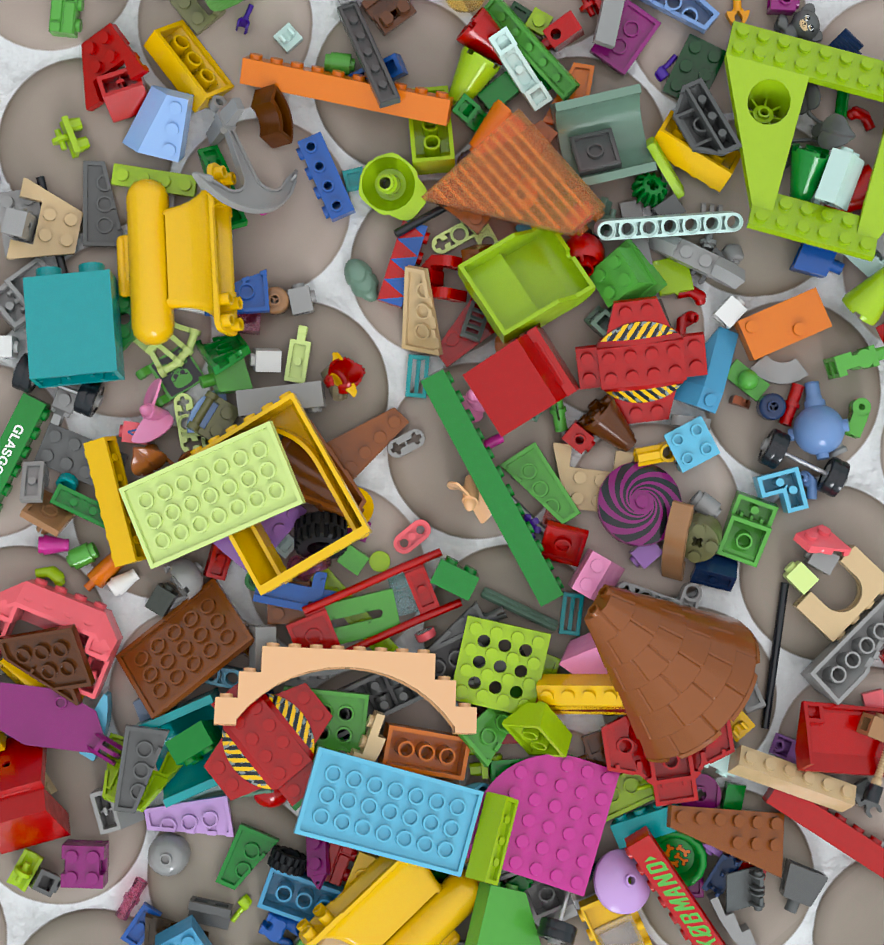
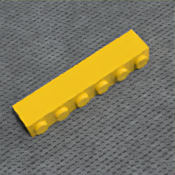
(108, 476)

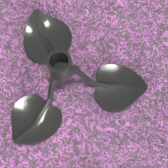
(831, 133)

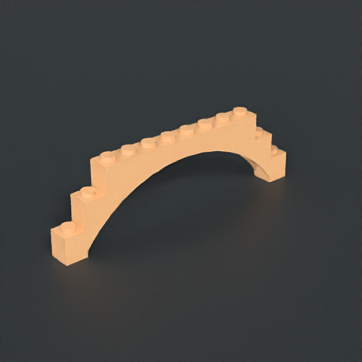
(405, 667)

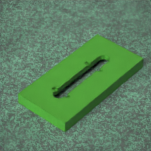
(363, 603)

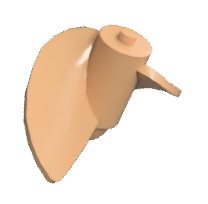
(472, 498)

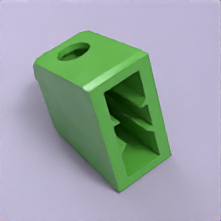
(228, 381)

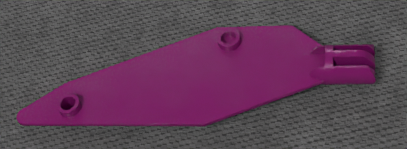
(48, 720)

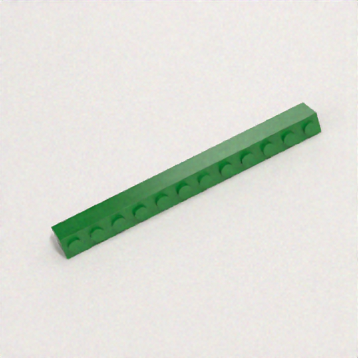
(491, 486)

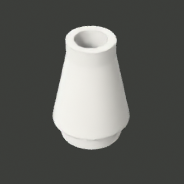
(122, 582)

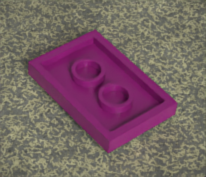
(633, 35)

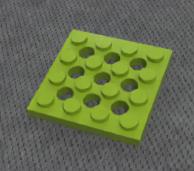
(496, 632)

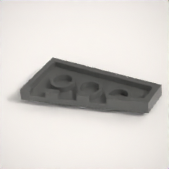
(100, 214)

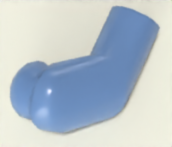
(810, 483)

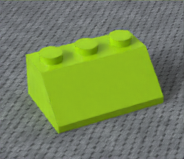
(539, 730)

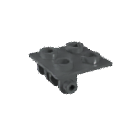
(745, 889)

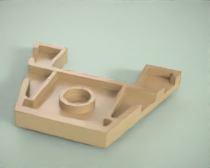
(56, 226)
(580, 482)

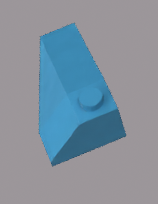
(707, 390)

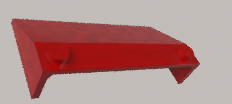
(830, 741)

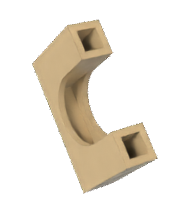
(834, 622)

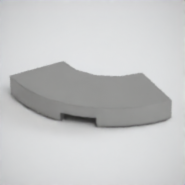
(778, 372)

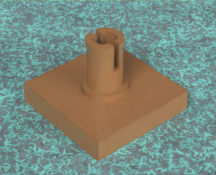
(47, 516)

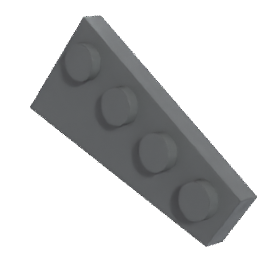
(138, 759)

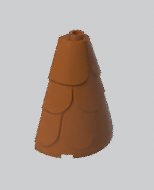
(311, 481)

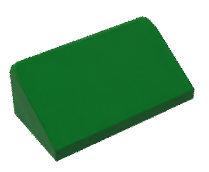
(732, 796)

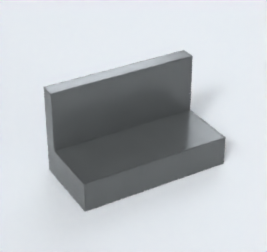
(210, 912)

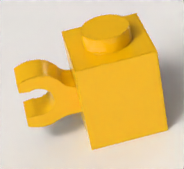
(741, 726)

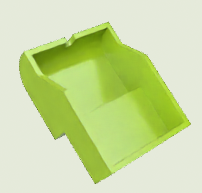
(525, 281)

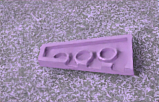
(194, 816)

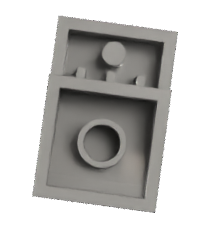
(12, 295)

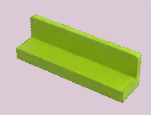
(492, 838)

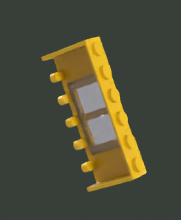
(609, 927)

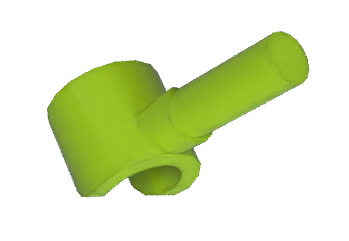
(244, 902)

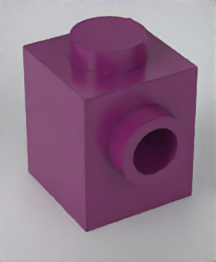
(783, 7)

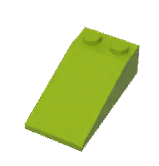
(432, 144)

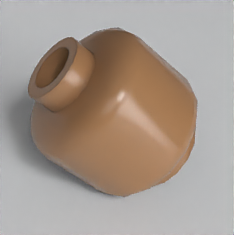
(283, 303)

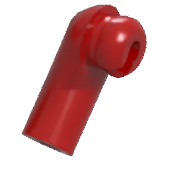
(696, 294)

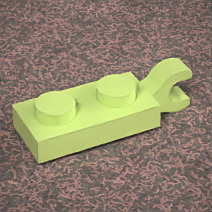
(298, 357)

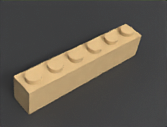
(786, 778)

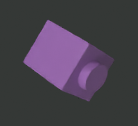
(644, 555)

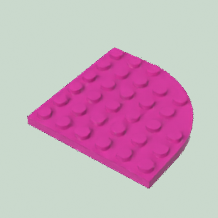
(556, 818)

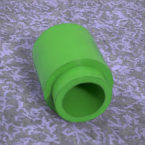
(339, 61)
(82, 555)

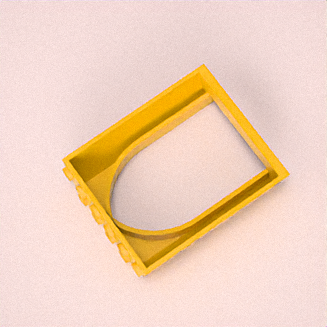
(253, 542)

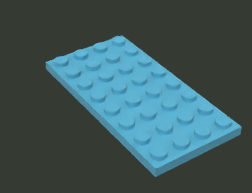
(388, 811)

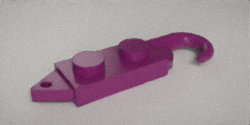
(317, 861)

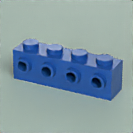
(326, 177)

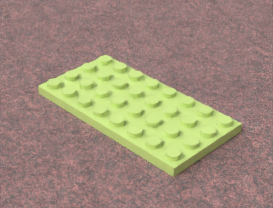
(212, 495)

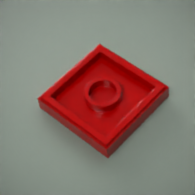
(563, 543)

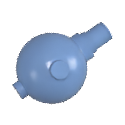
(818, 426)

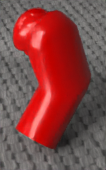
(863, 115)
(686, 320)

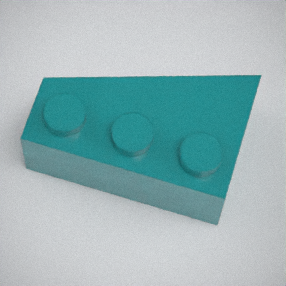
(651, 816)

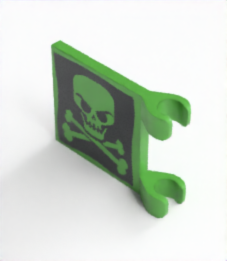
(177, 381)

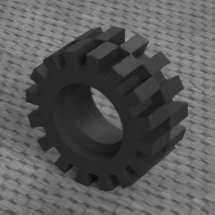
(287, 860)

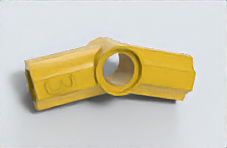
(652, 454)

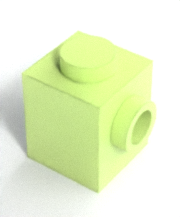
(799, 576)

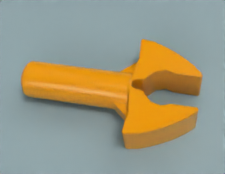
(737, 8)

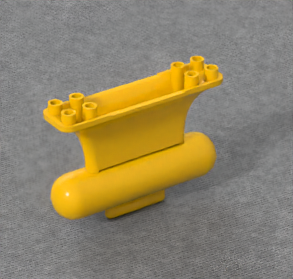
(177, 259)
(394, 906)

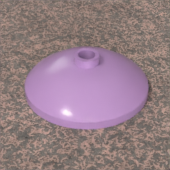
(612, 883)

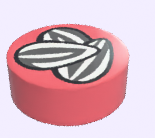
(425, 634)

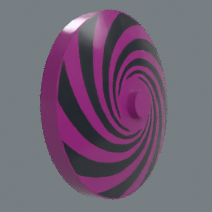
(637, 503)

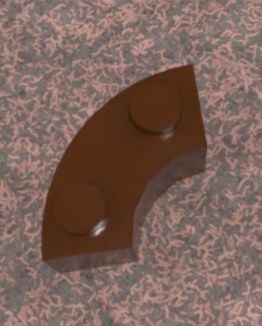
(273, 116)

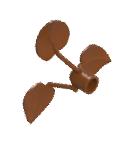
(150, 458)

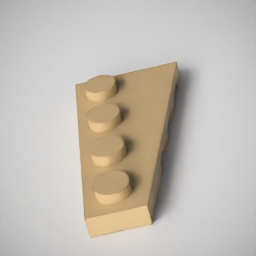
(420, 323)

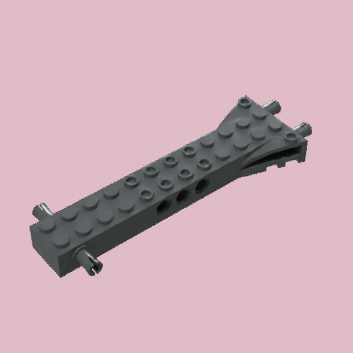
(391, 696)

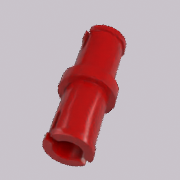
(792, 404)

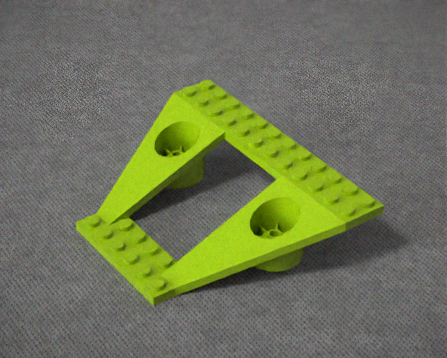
(771, 78)

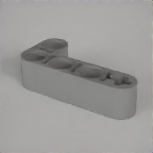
(682, 598)

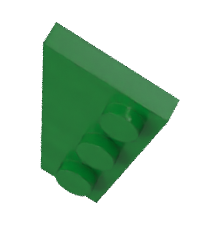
(244, 854)

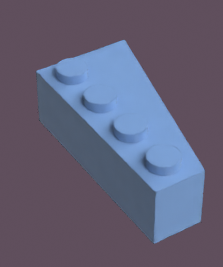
(693, 13)

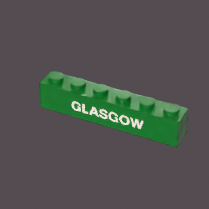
(18, 437)

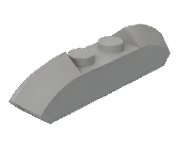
(699, 260)

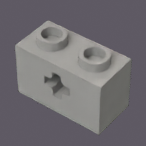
(19, 223)

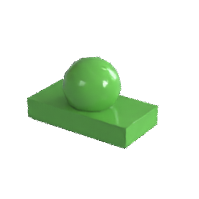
(747, 380)

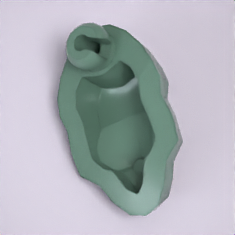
(361, 279)

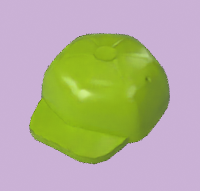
(392, 187)

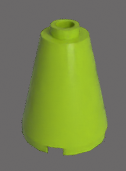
(471, 74)
(867, 298)

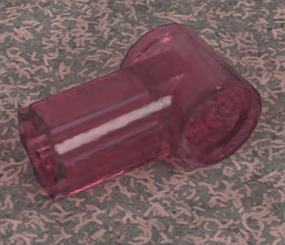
(305, 576)

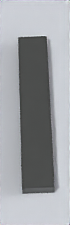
(368, 55)

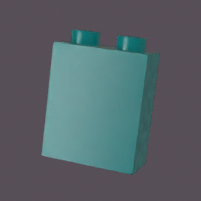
(73, 326)

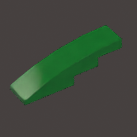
(213, 155)

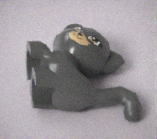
(803, 24)

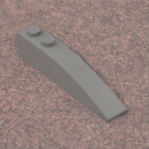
(849, 659)

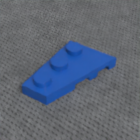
(253, 293)

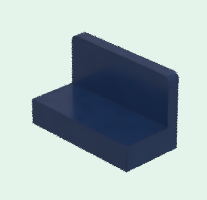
(716, 572)

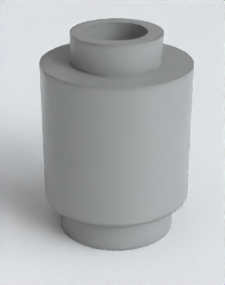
(706, 504)

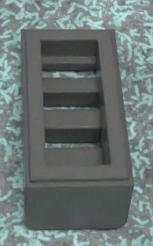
(468, 335)

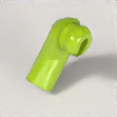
(52, 573)

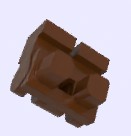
(388, 13)

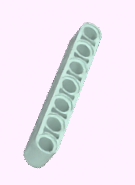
(678, 228)

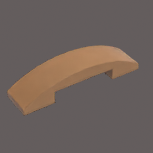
(676, 540)

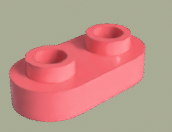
(412, 536)

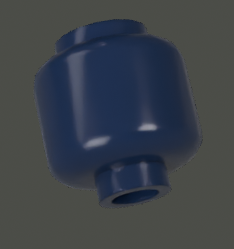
(764, 404)

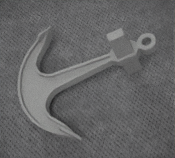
(253, 195)

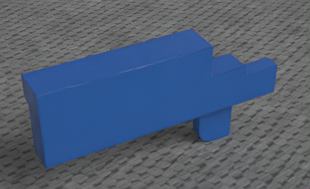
(296, 595)

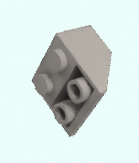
(111, 820)

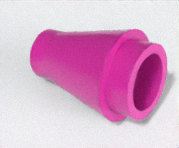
(51, 545)

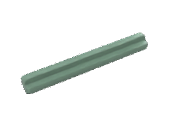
(519, 609)

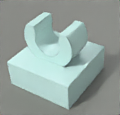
(288, 38)

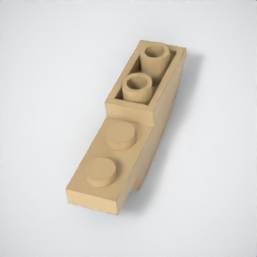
(372, 741)

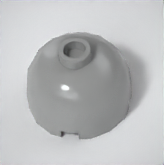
(185, 576)
(168, 854)

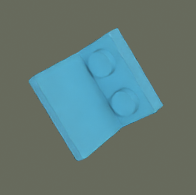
(691, 444)

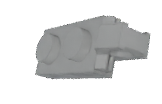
(63, 404)

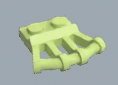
(178, 361)

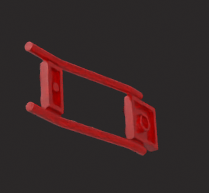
(318, 628)

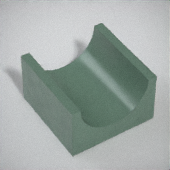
(600, 111)

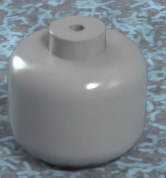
(733, 253)

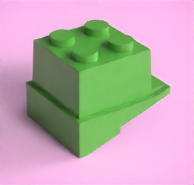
(626, 275)

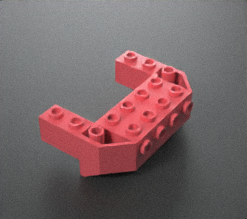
(55, 607)

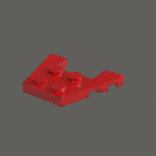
(105, 54)

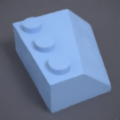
(161, 124)

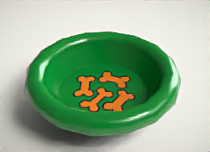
(685, 855)

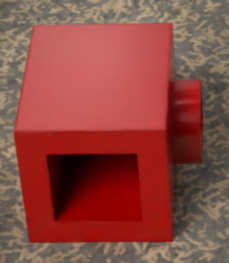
(579, 438)

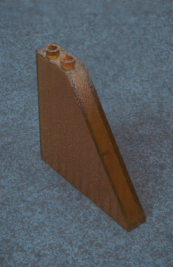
(519, 181)

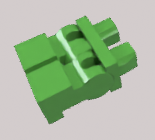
(861, 359)

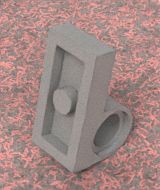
(34, 479)

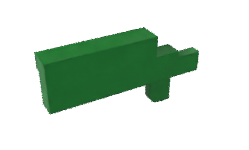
(503, 89)

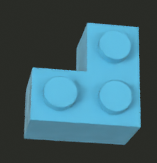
(786, 484)

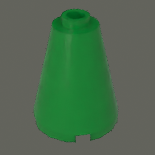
(806, 170)

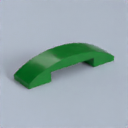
(469, 112)

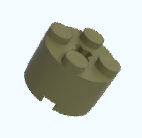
(703, 538)

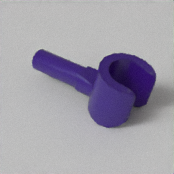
(244, 21)
(661, 72)

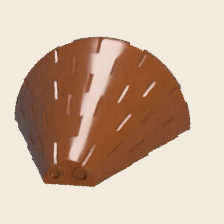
(673, 668)

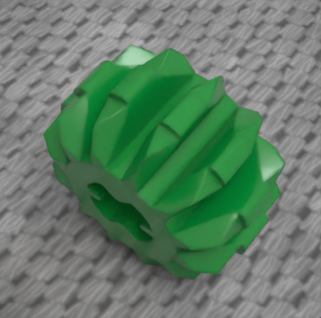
(649, 189)

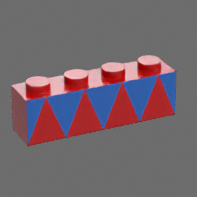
(405, 252)

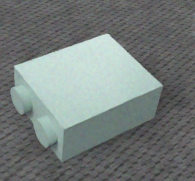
(840, 178)

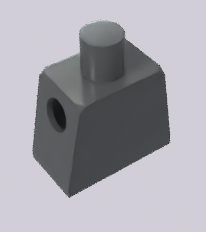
(800, 885)

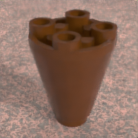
(608, 423)

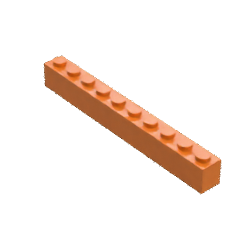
(343, 89)

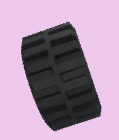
(318, 531)

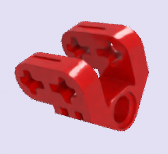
(435, 267)

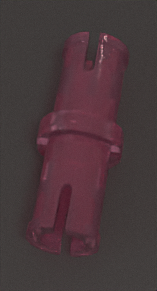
(131, 898)

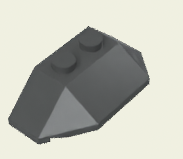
(703, 121)

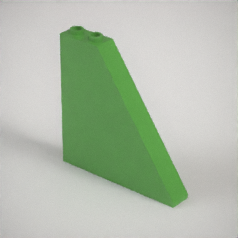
(501, 917)

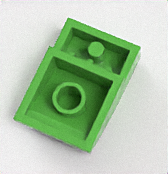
(747, 528)

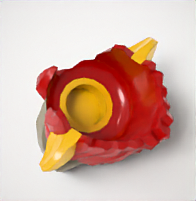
(342, 377)

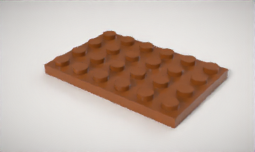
(185, 649)

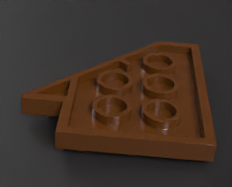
(52, 658)

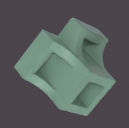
(598, 320)

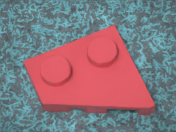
(821, 540)

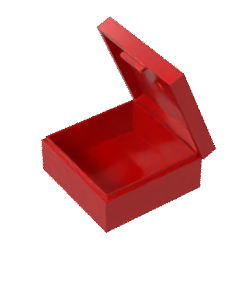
(521, 380)
(26, 808)

